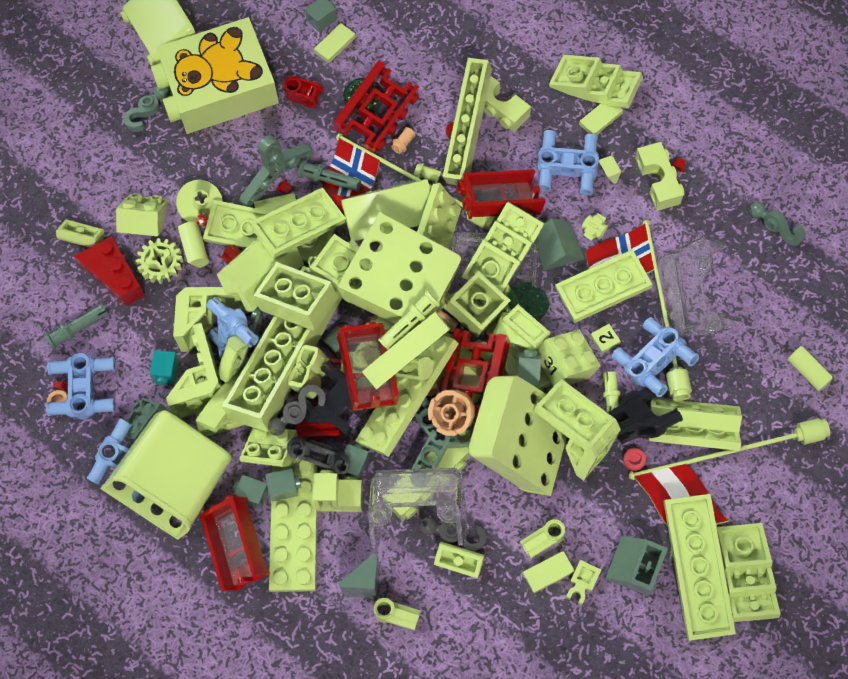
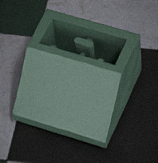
(140, 417)
(636, 564)

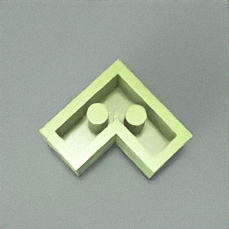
(335, 494)

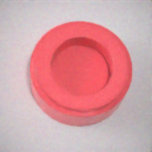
(634, 459)

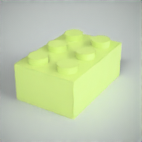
(295, 296)

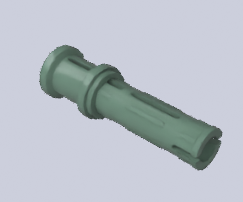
(320, 173)
(66, 331)

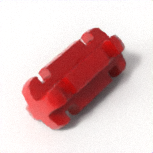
(202, 219)

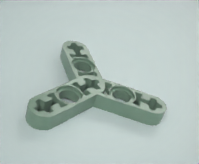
(274, 163)
(436, 446)

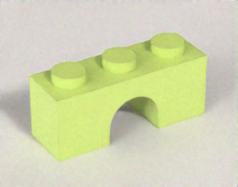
(509, 113)
(656, 160)

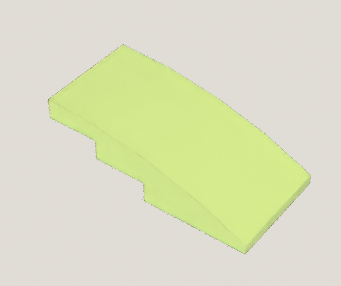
(596, 81)
(401, 203)
(505, 246)
(748, 572)

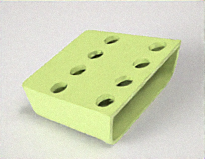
(398, 271)
(515, 438)
(170, 468)

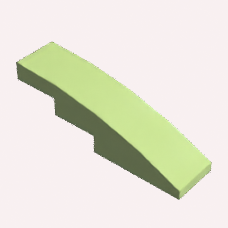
(406, 350)
(213, 413)

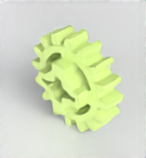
(149, 263)

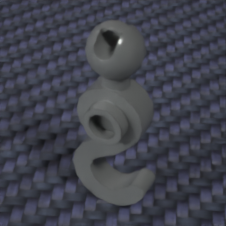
(295, 411)
(448, 533)

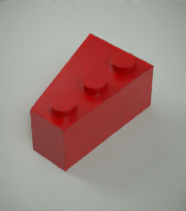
(110, 269)

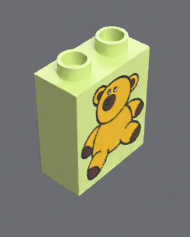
(215, 76)

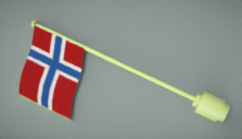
(362, 164)
(641, 243)

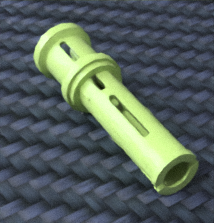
(417, 312)

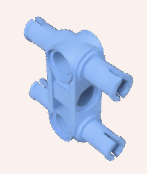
(568, 162)
(230, 324)
(655, 356)
(81, 386)
(103, 462)

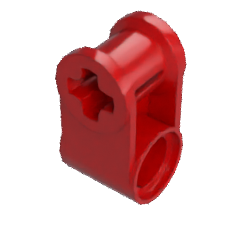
(306, 92)

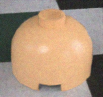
(451, 412)

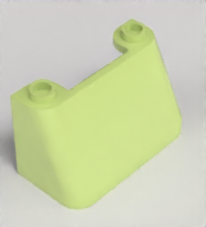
(157, 23)

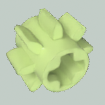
(594, 226)

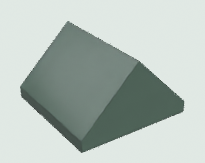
(558, 244)
(362, 580)

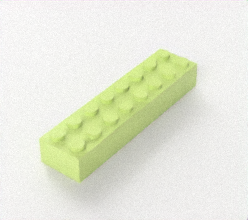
(264, 380)

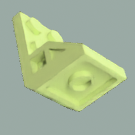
(192, 306)
(190, 392)
(581, 420)

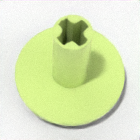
(188, 194)

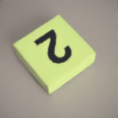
(605, 338)

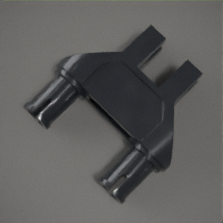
(336, 402)
(638, 420)
(319, 454)

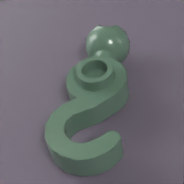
(148, 106)
(776, 222)

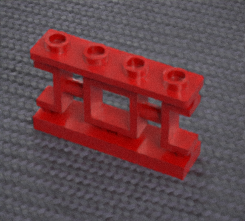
(363, 99)
(455, 366)

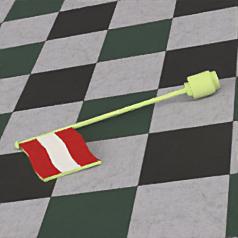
(680, 481)

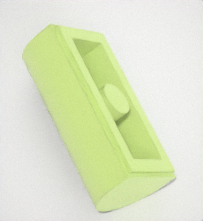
(79, 233)
(193, 244)
(232, 358)
(810, 368)
(418, 369)
(459, 559)

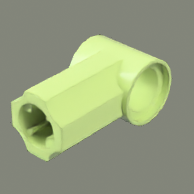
(541, 539)
(399, 614)

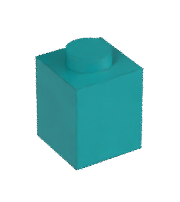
(164, 367)

